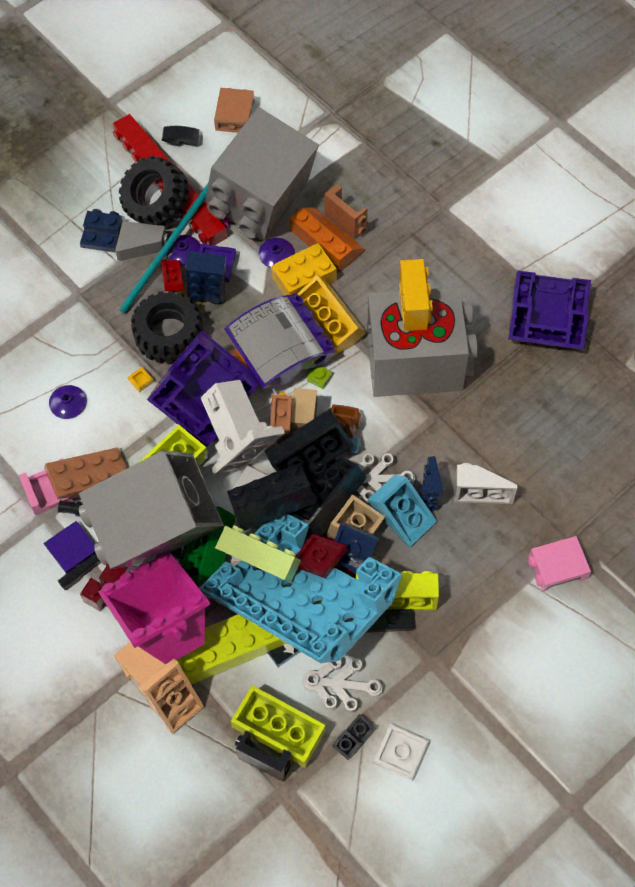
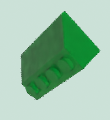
(200, 557)

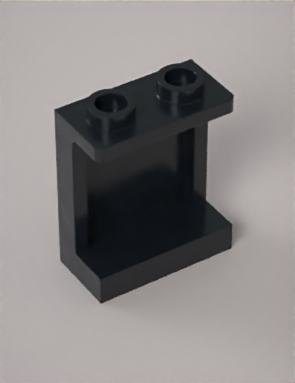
(261, 761)

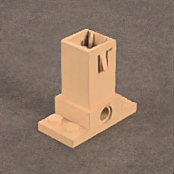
(161, 685)

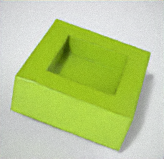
(319, 376)

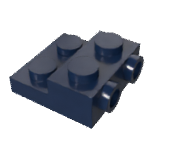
(101, 230)
(431, 487)
(359, 546)

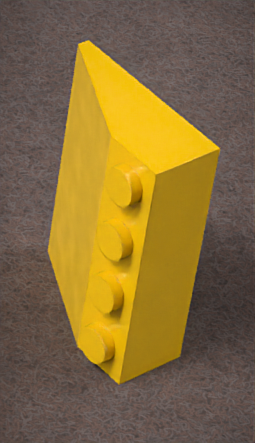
(331, 314)

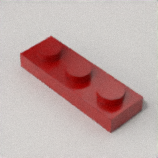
(172, 275)

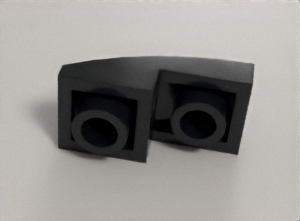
(175, 134)
(353, 737)

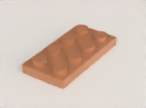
(84, 471)

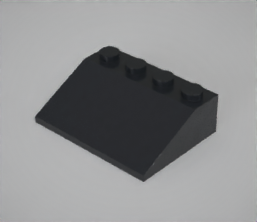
(331, 488)

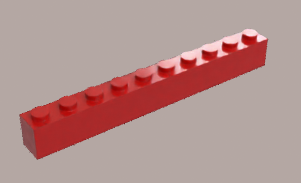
(140, 145)

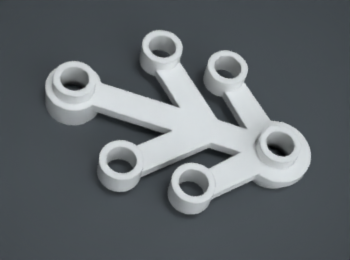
(373, 477)
(339, 683)

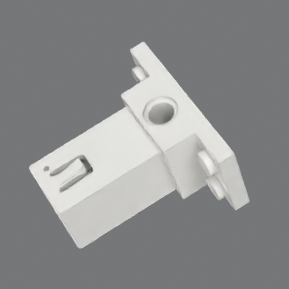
(237, 426)

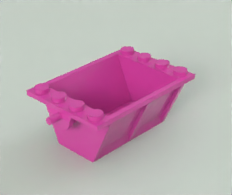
(159, 608)

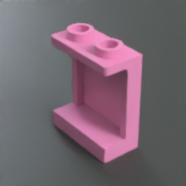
(41, 492)
(558, 562)

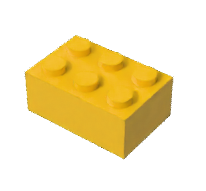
(299, 269)
(414, 294)

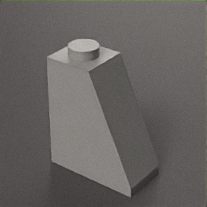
(139, 240)

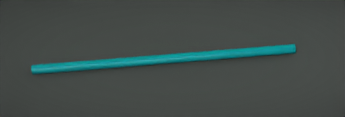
(165, 249)

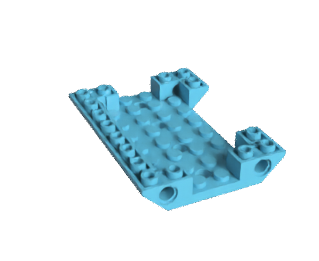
(290, 610)

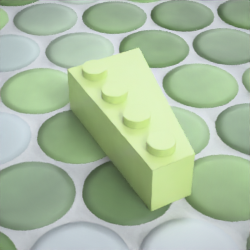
(257, 553)

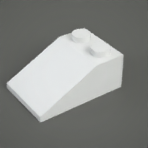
(479, 485)

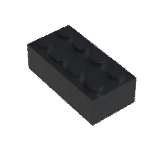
(311, 444)
(271, 497)

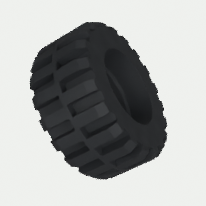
(137, 182)
(165, 307)

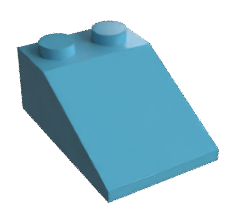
(402, 509)

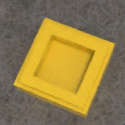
(140, 379)

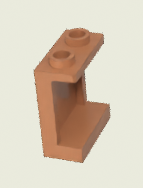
(233, 109)
(343, 215)
(280, 413)

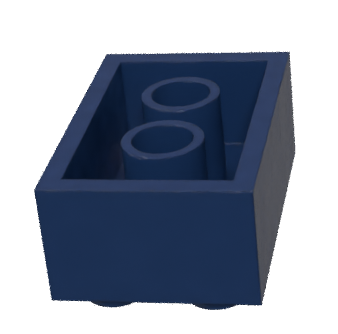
(206, 277)

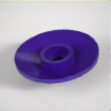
(181, 254)
(268, 254)
(70, 408)

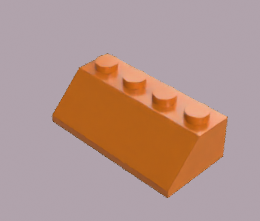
(316, 228)

